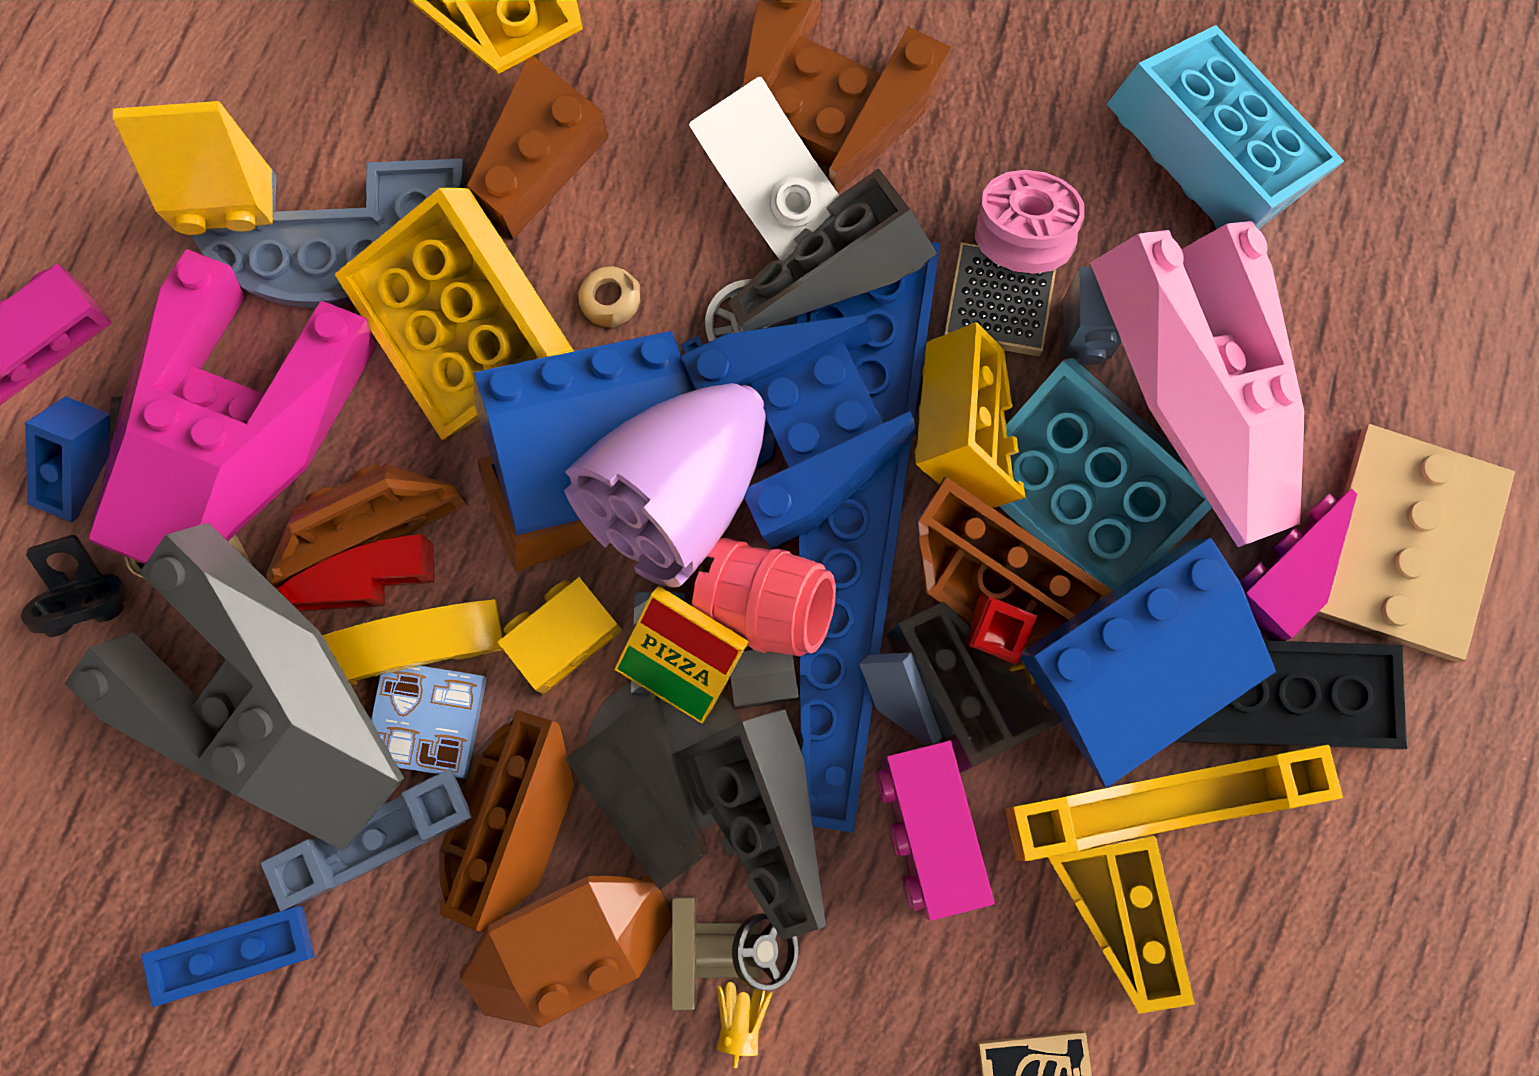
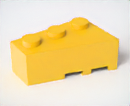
(964, 416)
(1131, 915)

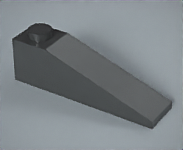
(858, 248)
(760, 799)

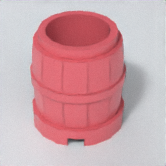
(767, 597)

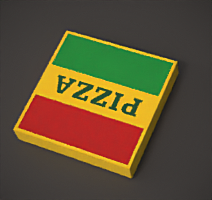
(680, 654)

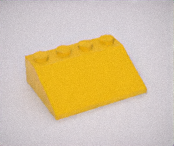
(448, 304)

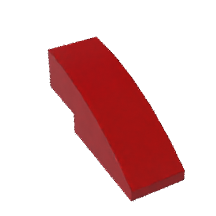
(359, 575)

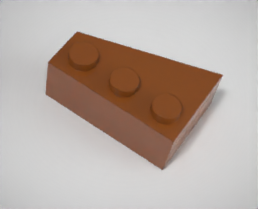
(535, 147)

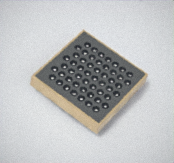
(1002, 301)

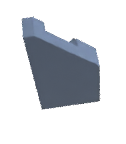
(901, 694)

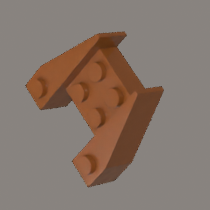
(832, 102)

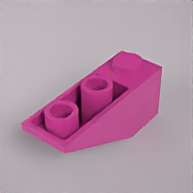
(1303, 572)

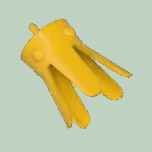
(740, 1021)

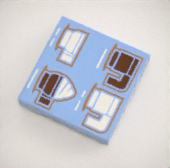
(429, 718)

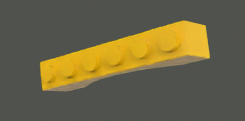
(1173, 802)

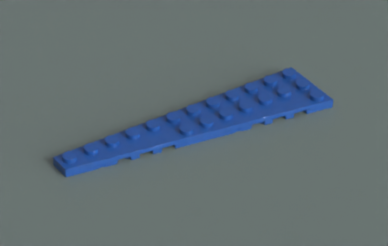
(859, 551)

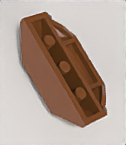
(367, 509)
(977, 550)
(517, 807)
(567, 948)

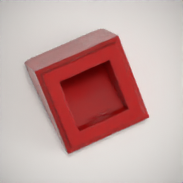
(1000, 628)

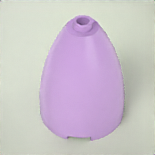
(671, 479)

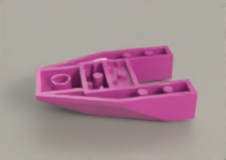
(203, 445)

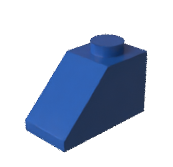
(65, 456)

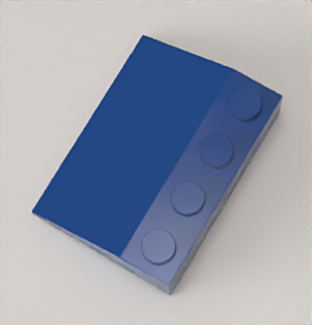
(558, 406)
(1151, 659)

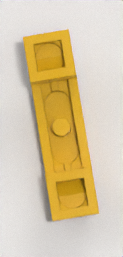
(417, 639)

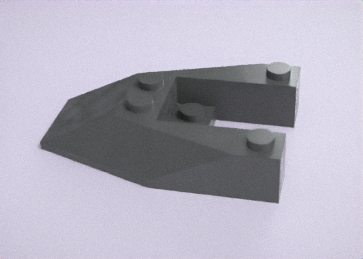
(273, 718)

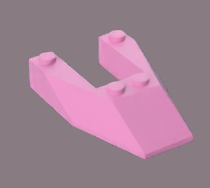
(1222, 397)

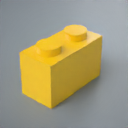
(558, 634)

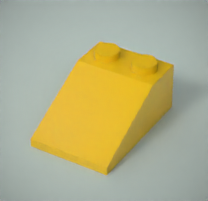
(197, 166)

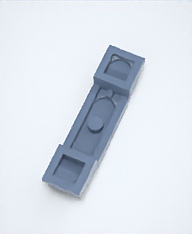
(392, 832)

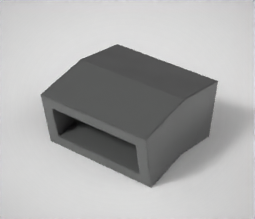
(763, 679)

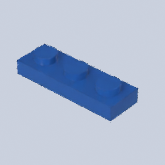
(227, 956)

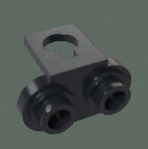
(71, 599)

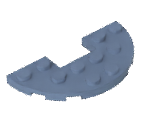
(303, 249)

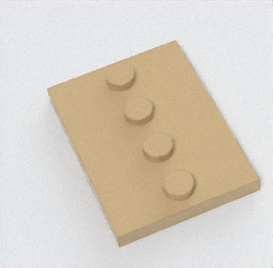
(1417, 542)

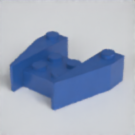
(814, 411)

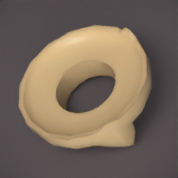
(616, 313)

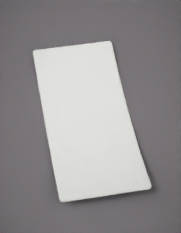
(755, 151)

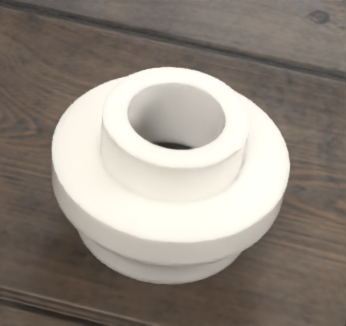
(797, 186)

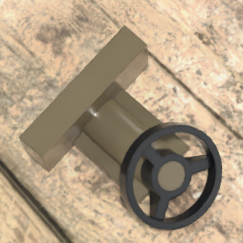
(722, 952)

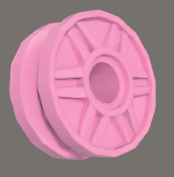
(1029, 221)

